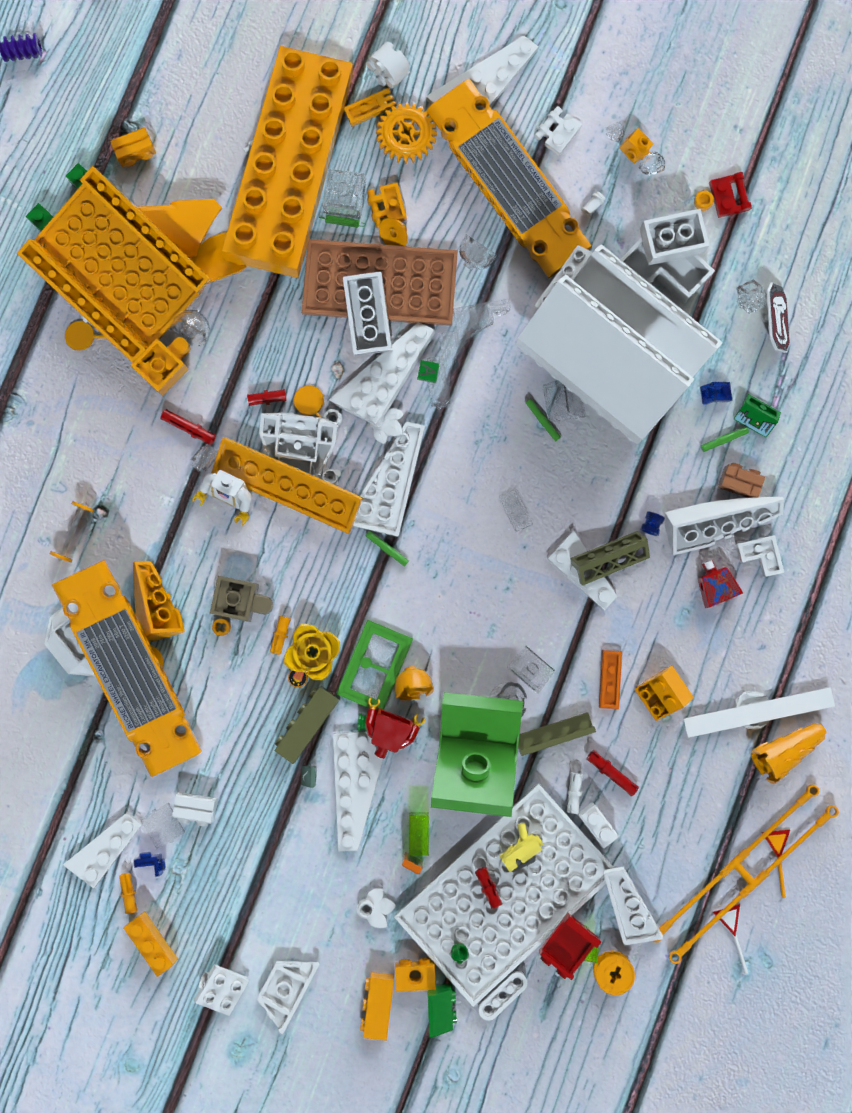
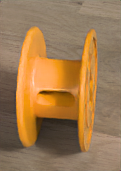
(617, 983)

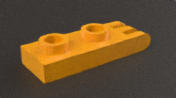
(369, 107)

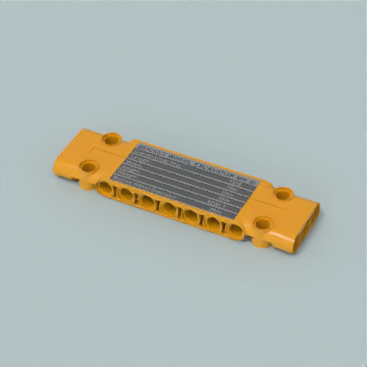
(507, 176)
(127, 668)

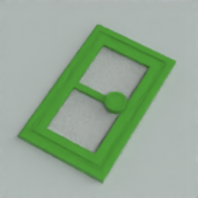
(374, 665)

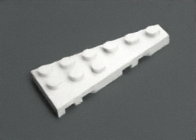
(390, 485)

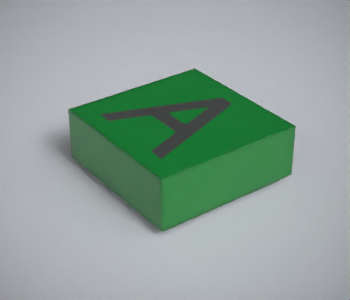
(428, 371)

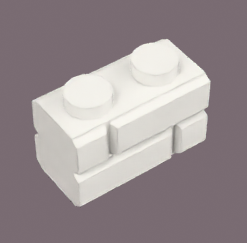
(194, 808)
(598, 825)

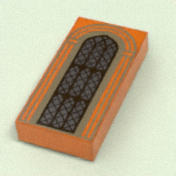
(412, 863)

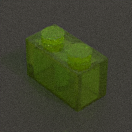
(419, 833)

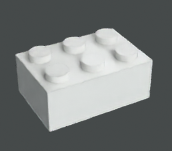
(674, 237)

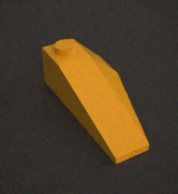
(153, 604)

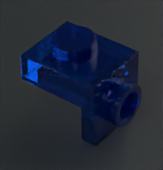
(716, 392)
(148, 859)

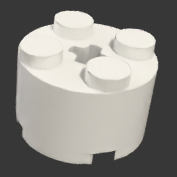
(388, 65)

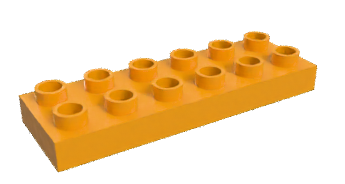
(288, 162)

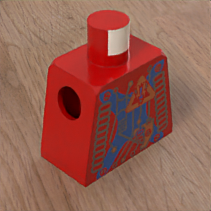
(717, 585)

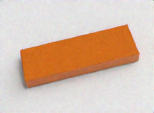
(610, 679)

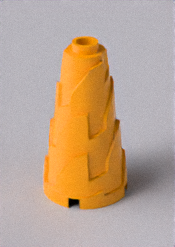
(787, 752)

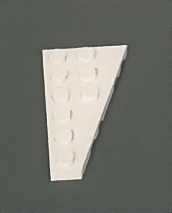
(494, 73)
(379, 383)
(355, 783)

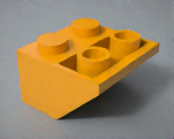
(664, 693)

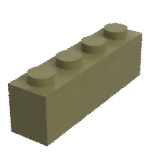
(306, 725)

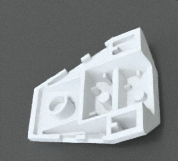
(298, 440)

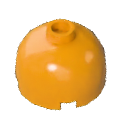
(412, 683)

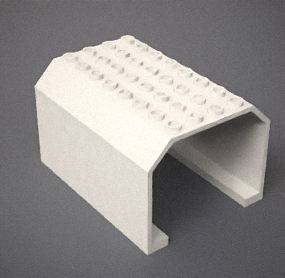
(617, 344)

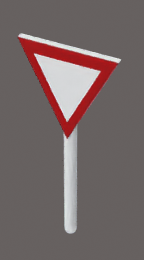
(730, 920)

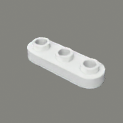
(500, 1003)

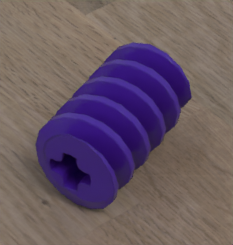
(21, 48)

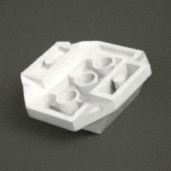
(64, 645)

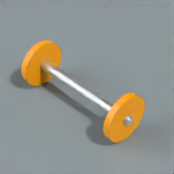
(61, 556)

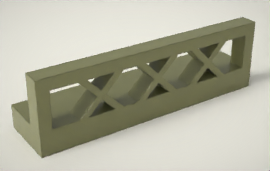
(611, 553)
(555, 733)

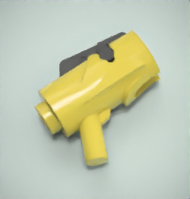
(523, 852)

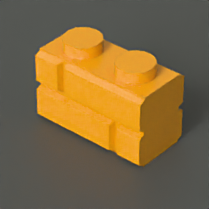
(133, 147)

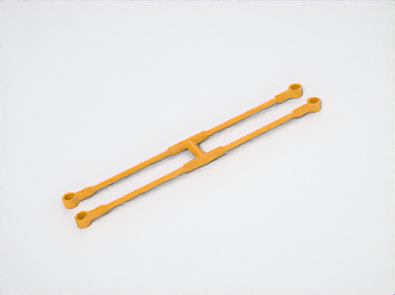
(752, 882)

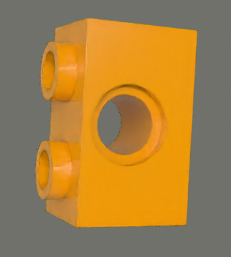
(406, 982)

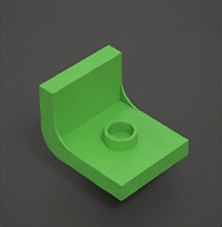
(477, 754)

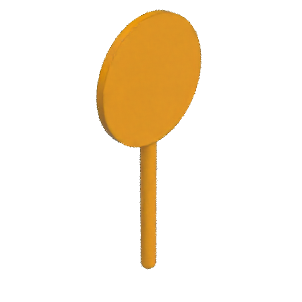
(80, 335)
(309, 400)

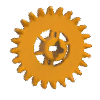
(407, 146)

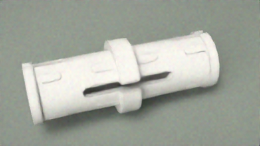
(574, 793)

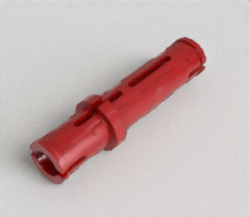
(194, 430)
(609, 770)

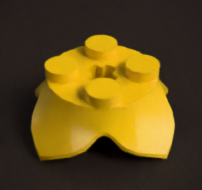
(297, 655)

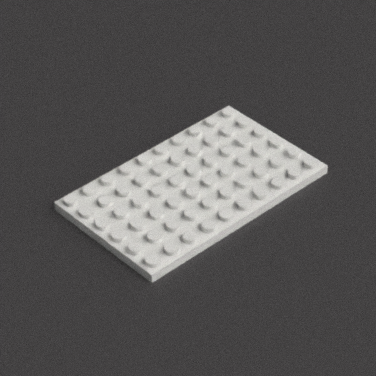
(533, 898)

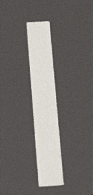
(759, 712)

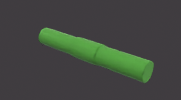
(543, 420)
(724, 439)
(387, 548)

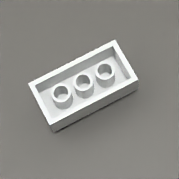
(367, 313)

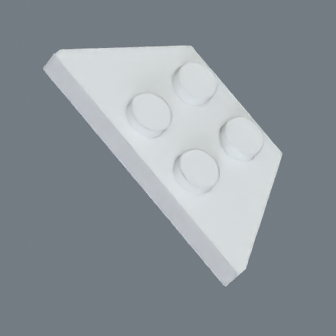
(285, 990)

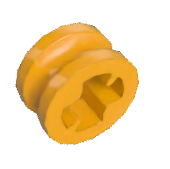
(221, 633)

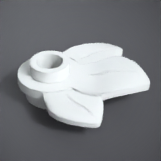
(388, 426)
(378, 908)

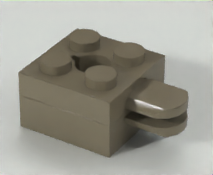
(238, 599)

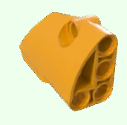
(184, 221)

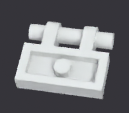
(562, 135)

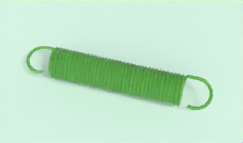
(342, 221)

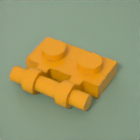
(392, 202)

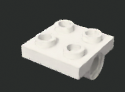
(220, 989)

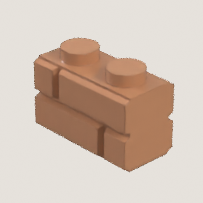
(741, 481)

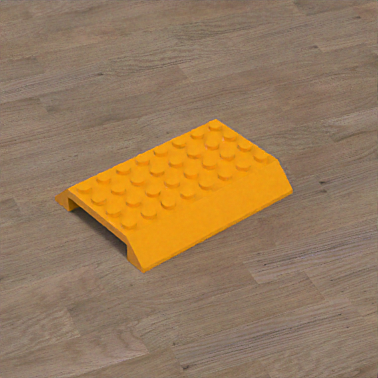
(114, 266)

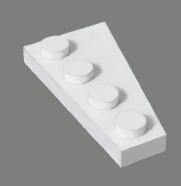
(598, 590)
(100, 854)
(630, 911)

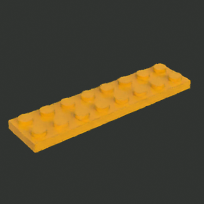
(288, 485)

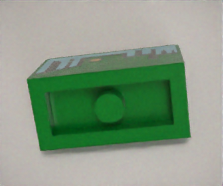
(757, 416)

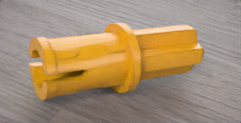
(280, 635)
(128, 893)

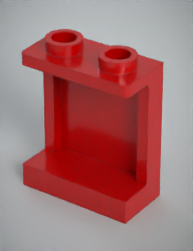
(568, 946)

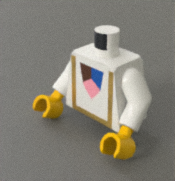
(227, 489)

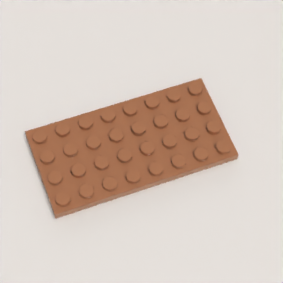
(415, 279)

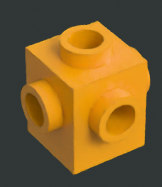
(636, 146)

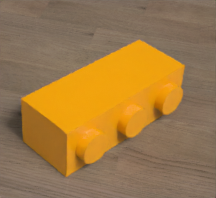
(150, 943)
(377, 1006)

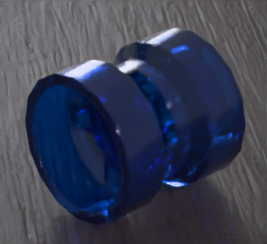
(652, 523)

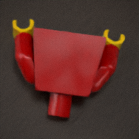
(390, 730)

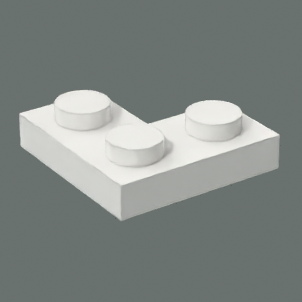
(766, 551)

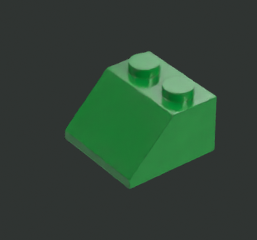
(440, 1010)

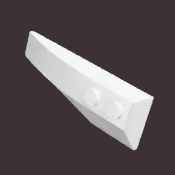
(705, 523)

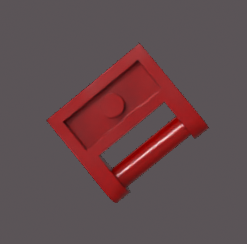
(724, 197)

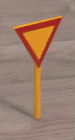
(777, 842)

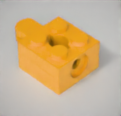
(163, 365)

